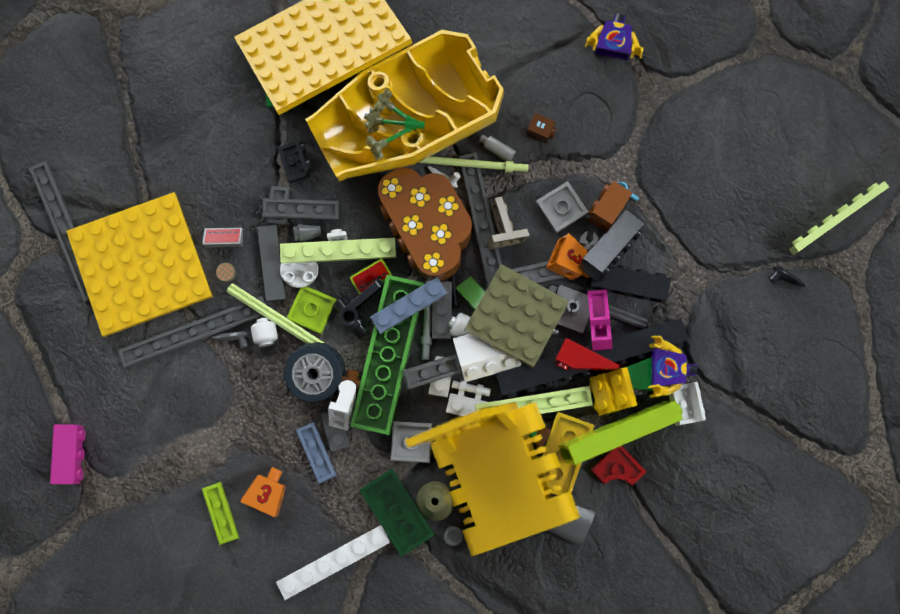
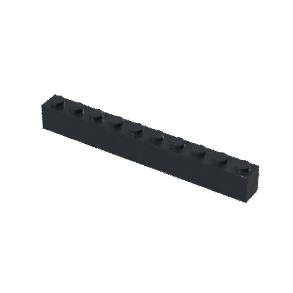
(623, 348)

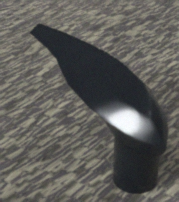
(779, 272)

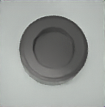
(453, 536)

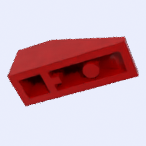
(580, 358)

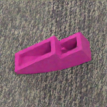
(599, 320)

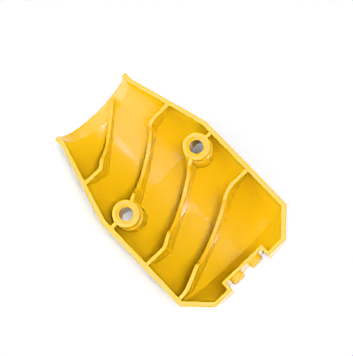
(430, 82)

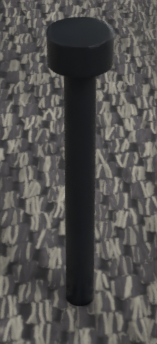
(454, 303)

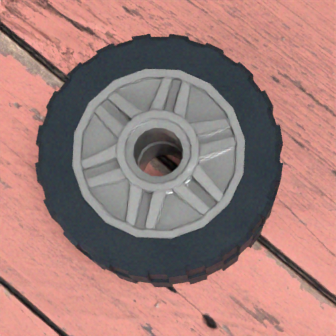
(299, 373)

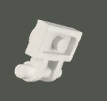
(463, 405)

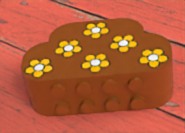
(427, 221)

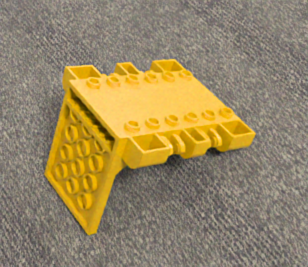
(500, 474)

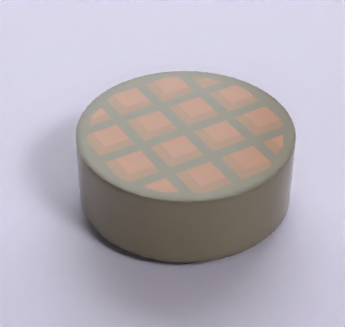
(225, 272)

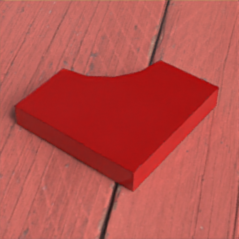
(618, 465)

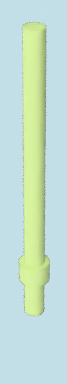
(509, 166)

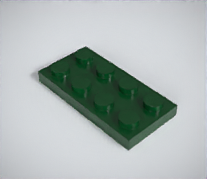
(397, 512)

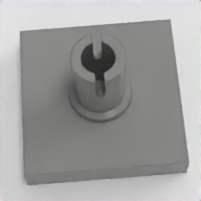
(577, 311)

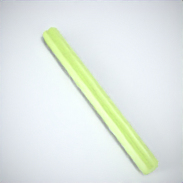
(271, 314)

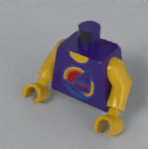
(615, 40)
(668, 368)

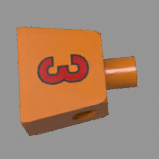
(567, 258)
(266, 493)

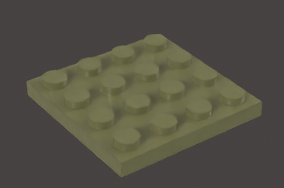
(516, 316)

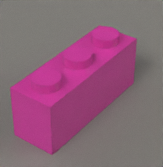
(67, 454)

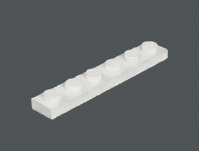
(333, 562)

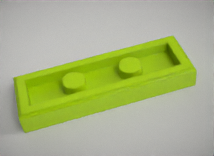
(220, 513)

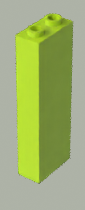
(620, 432)

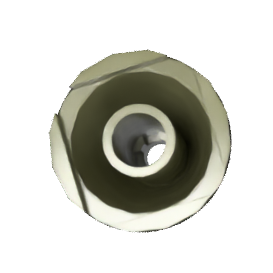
(440, 491)

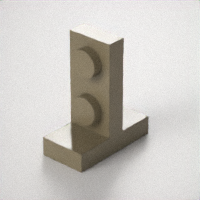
(505, 227)

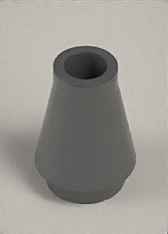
(306, 232)

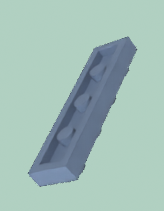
(408, 305)

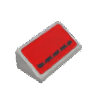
(223, 237)

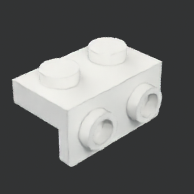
(691, 403)

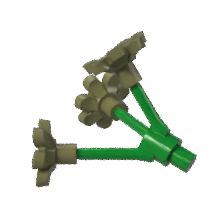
(375, 120)

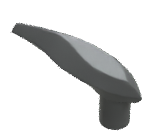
(241, 336)

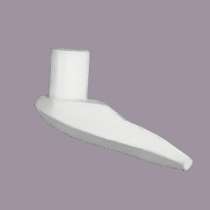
(453, 179)

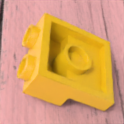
(612, 391)

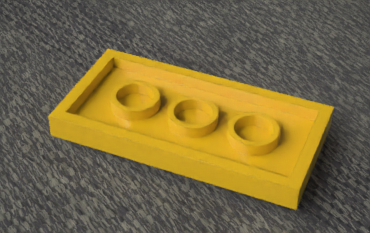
(563, 430)

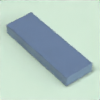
(316, 452)

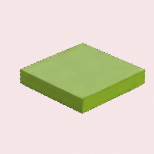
(311, 309)

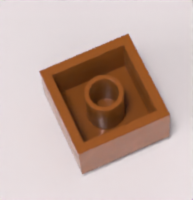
(611, 203)

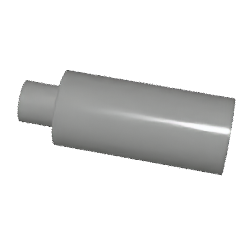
(497, 148)

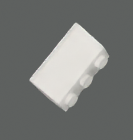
(481, 359)

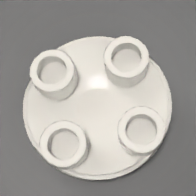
(299, 274)

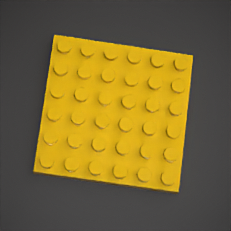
(139, 264)

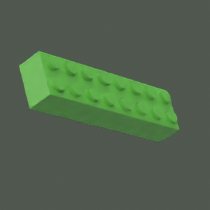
(383, 366)

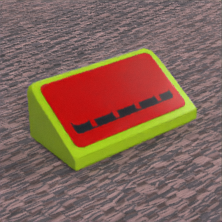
(369, 275)

